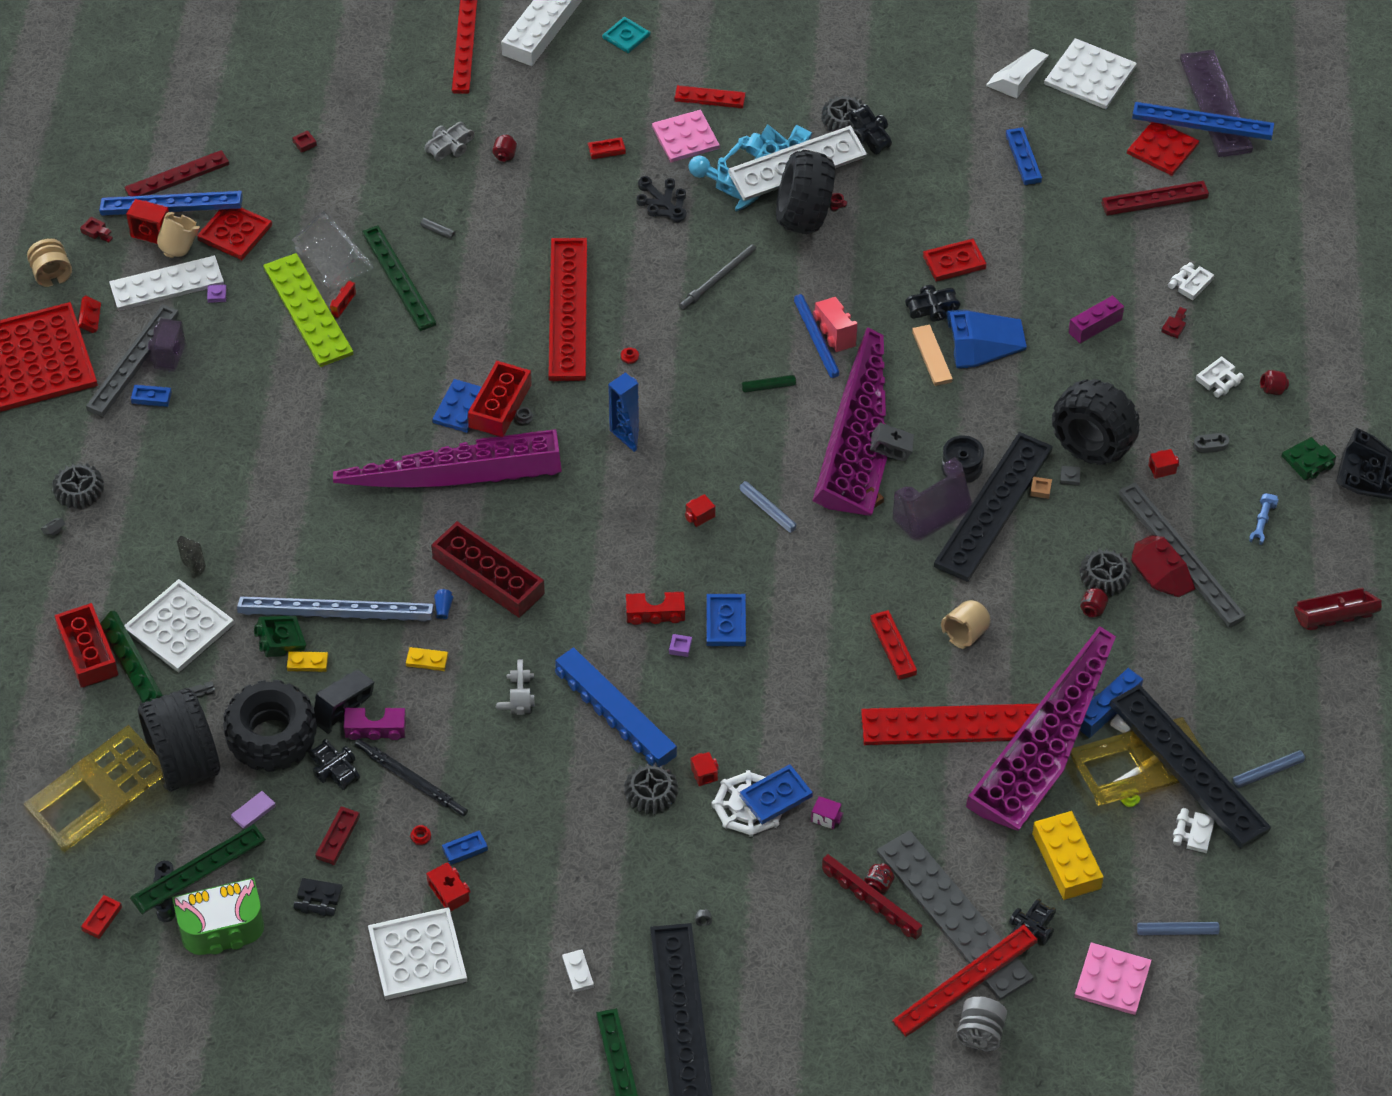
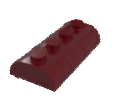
(1336, 607)

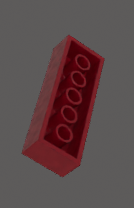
(488, 569)

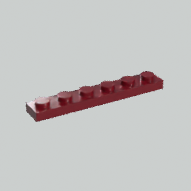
(178, 175)
(1155, 198)
(876, 900)

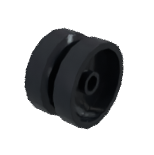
(968, 453)

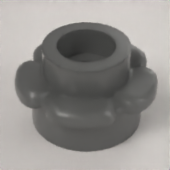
(524, 411)

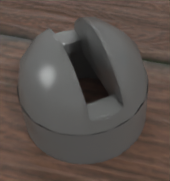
(703, 913)

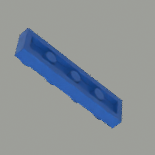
(1023, 156)

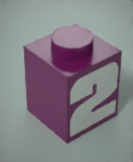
(826, 813)

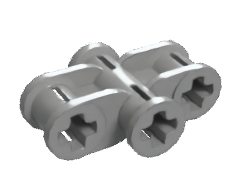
(449, 141)

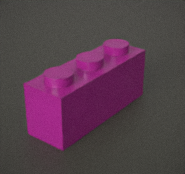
(1096, 319)

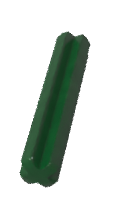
(769, 383)

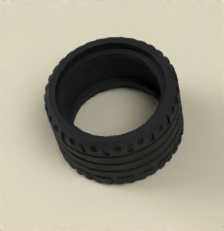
(180, 738)

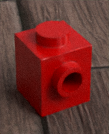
(1163, 463)
(700, 510)
(704, 768)

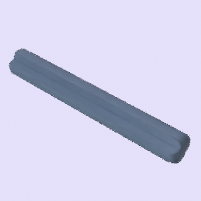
(768, 506)
(1268, 769)
(1178, 928)

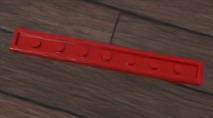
(964, 980)

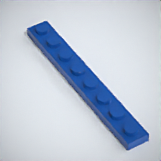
(1203, 121)
(176, 202)

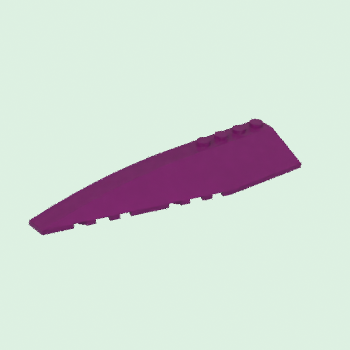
(487, 460)
(848, 461)
(1043, 743)

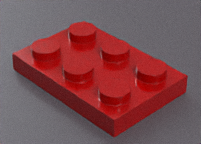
(954, 260)

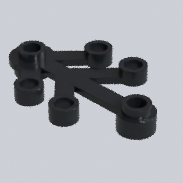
(676, 213)

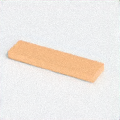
(932, 355)

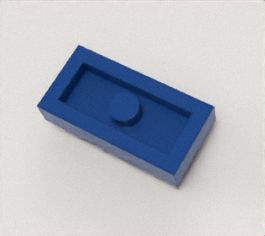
(151, 395)
(464, 847)

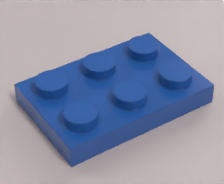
(455, 405)
(726, 620)
(776, 794)

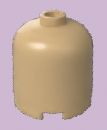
(176, 235)
(966, 623)

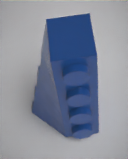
(624, 409)
(1099, 710)

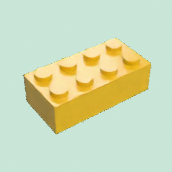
(1067, 855)

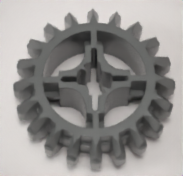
(836, 112)
(66, 487)
(1109, 563)
(640, 794)

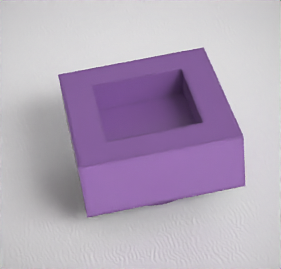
(216, 293)
(680, 645)

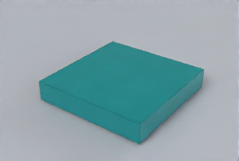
(626, 35)

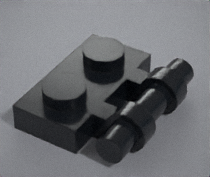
(318, 891)

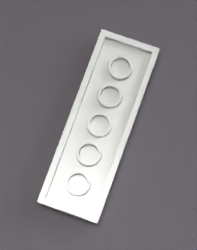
(166, 283)

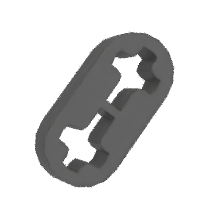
(1211, 442)

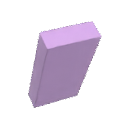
(253, 810)

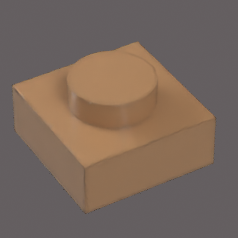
(1041, 487)

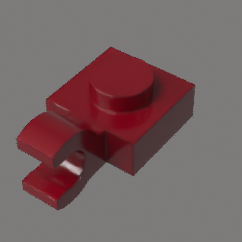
(95, 228)
(1175, 325)

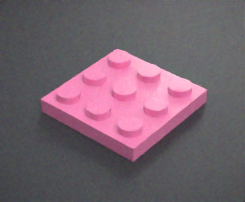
(685, 136)
(1112, 978)

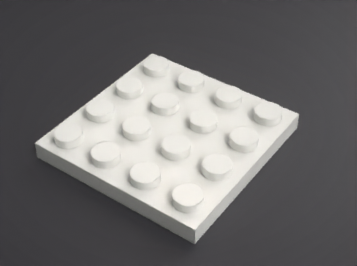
(1090, 73)
(178, 625)
(417, 953)

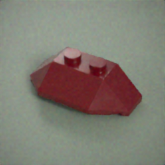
(1162, 566)

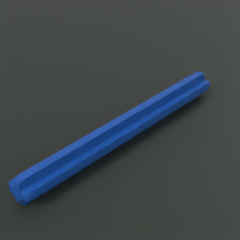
(816, 336)

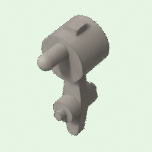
(520, 698)

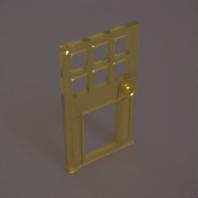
(1152, 769)
(100, 783)

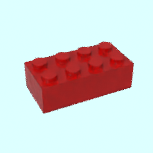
(499, 398)
(86, 645)

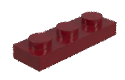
(337, 835)

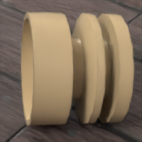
(49, 261)

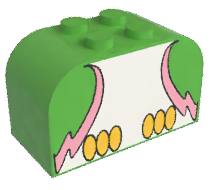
(219, 917)

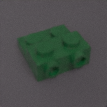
(1309, 458)
(279, 635)

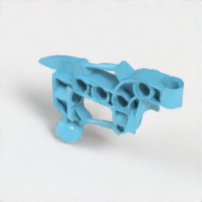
(756, 145)

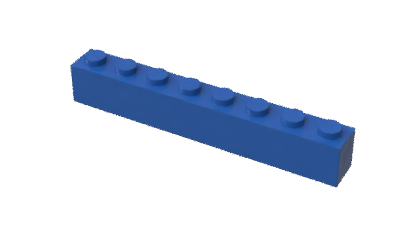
(615, 708)

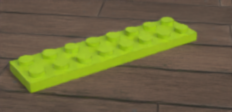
(308, 310)

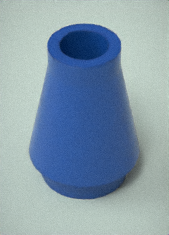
(443, 602)

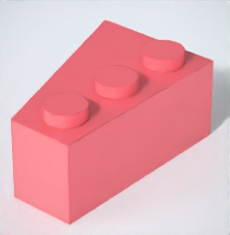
(836, 324)

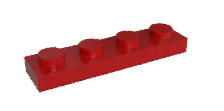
(710, 96)
(893, 644)

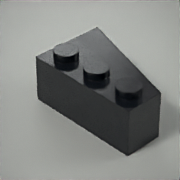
(345, 693)

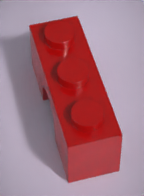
(640, 611)

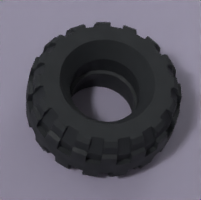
(805, 191)
(1095, 421)
(263, 703)

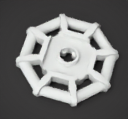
(738, 806)

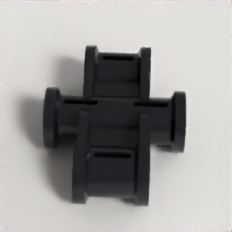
(870, 128)
(932, 303)
(334, 764)
(166, 910)
(1035, 920)

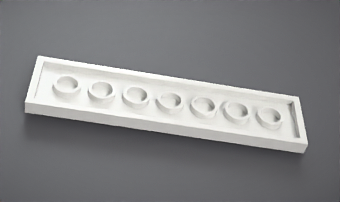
(765, 173)

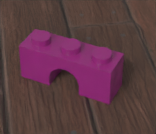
(390, 726)

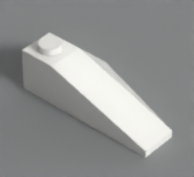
(1018, 74)

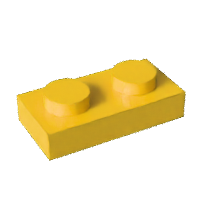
(427, 659)
(307, 661)

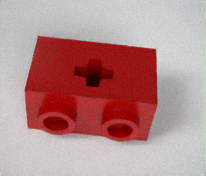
(448, 887)

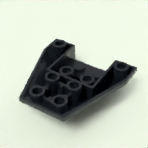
(1366, 466)

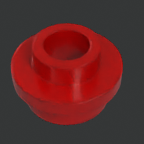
(629, 358)
(420, 829)

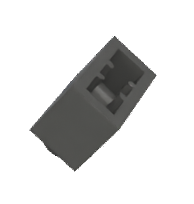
(892, 442)

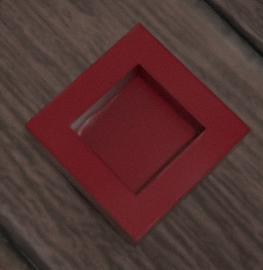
(304, 141)

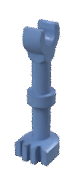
(1268, 501)

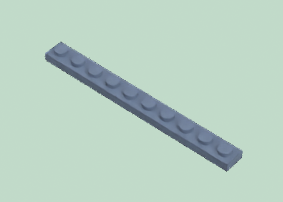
(335, 608)

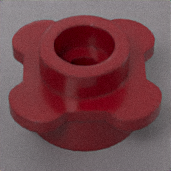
(840, 201)

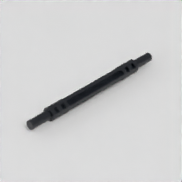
(411, 777)

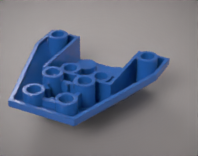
(984, 337)

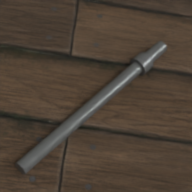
(695, 295)

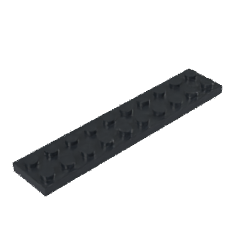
(993, 507)
(1190, 766)
(681, 1010)

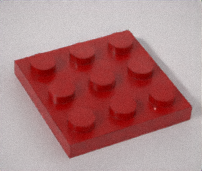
(1163, 147)
(234, 231)

